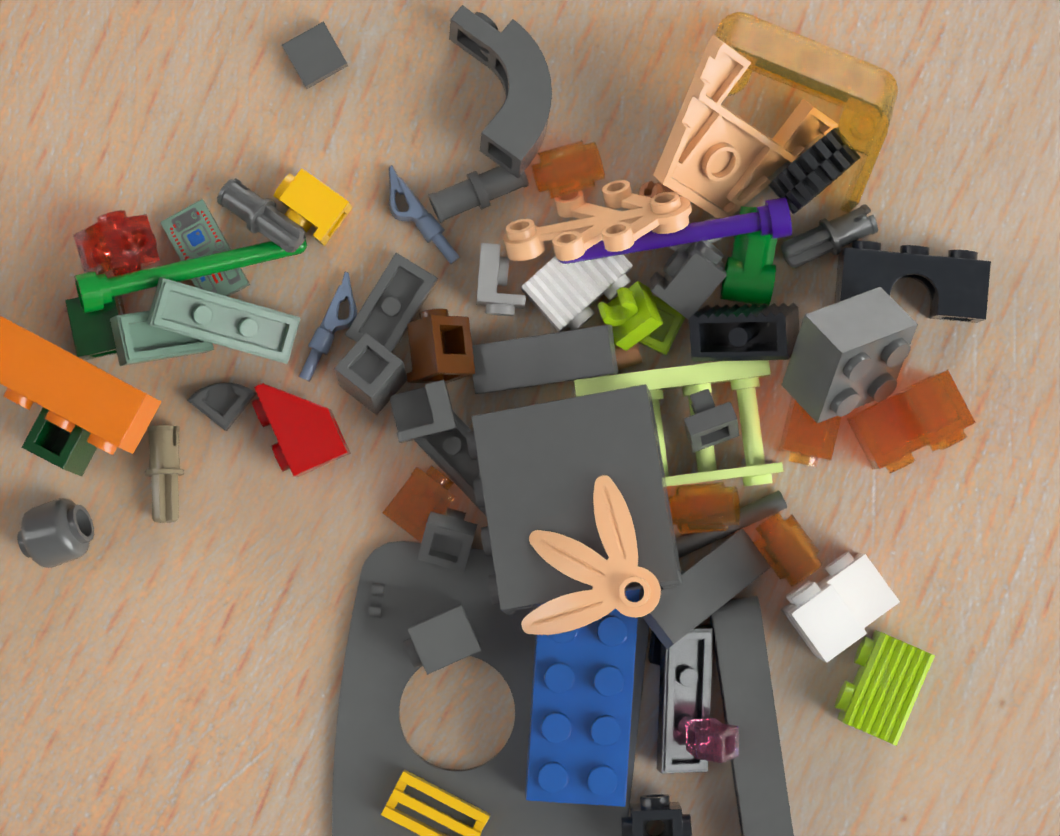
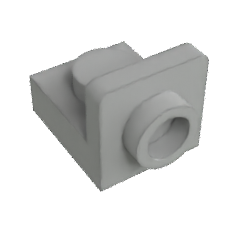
(494, 272)

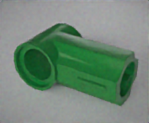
(750, 268)

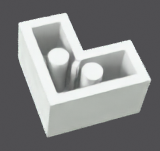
(839, 606)

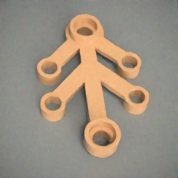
(618, 229)

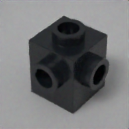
(656, 808)

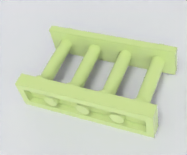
(692, 379)

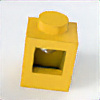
(312, 204)

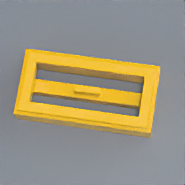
(439, 794)

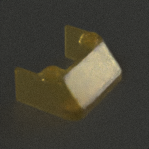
(824, 72)

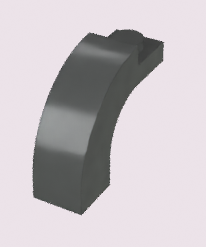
(516, 59)

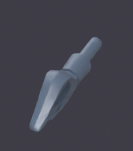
(418, 214)
(330, 324)

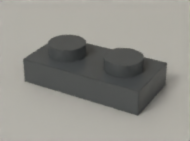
(393, 303)

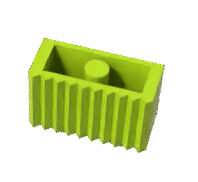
(883, 686)

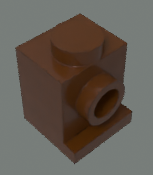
(440, 347)

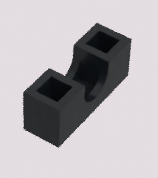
(955, 283)

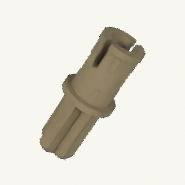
(164, 472)

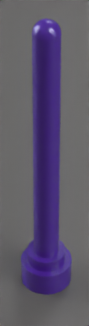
(771, 220)

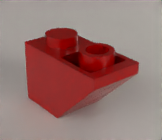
(304, 430)

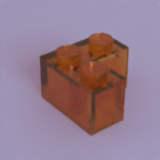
(913, 418)

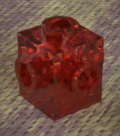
(117, 244)

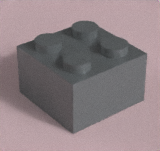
(849, 354)

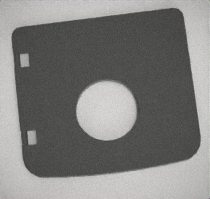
(369, 738)

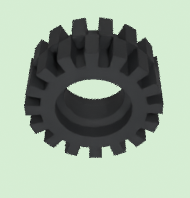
(814, 171)

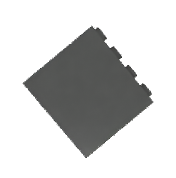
(542, 474)

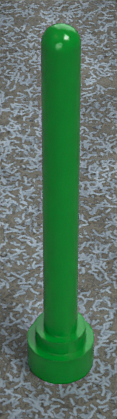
(98, 289)

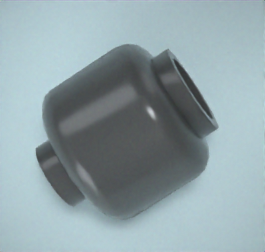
(55, 532)

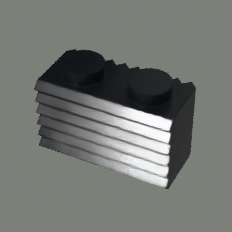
(744, 332)

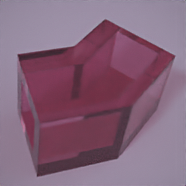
(712, 740)

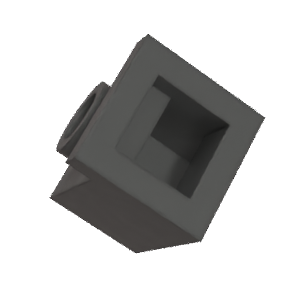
(689, 277)

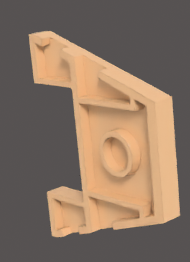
(718, 155)

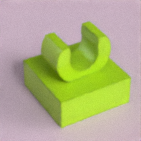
(631, 315)

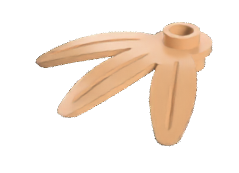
(585, 565)

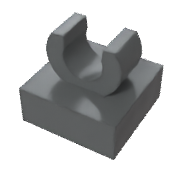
(710, 423)
(447, 540)

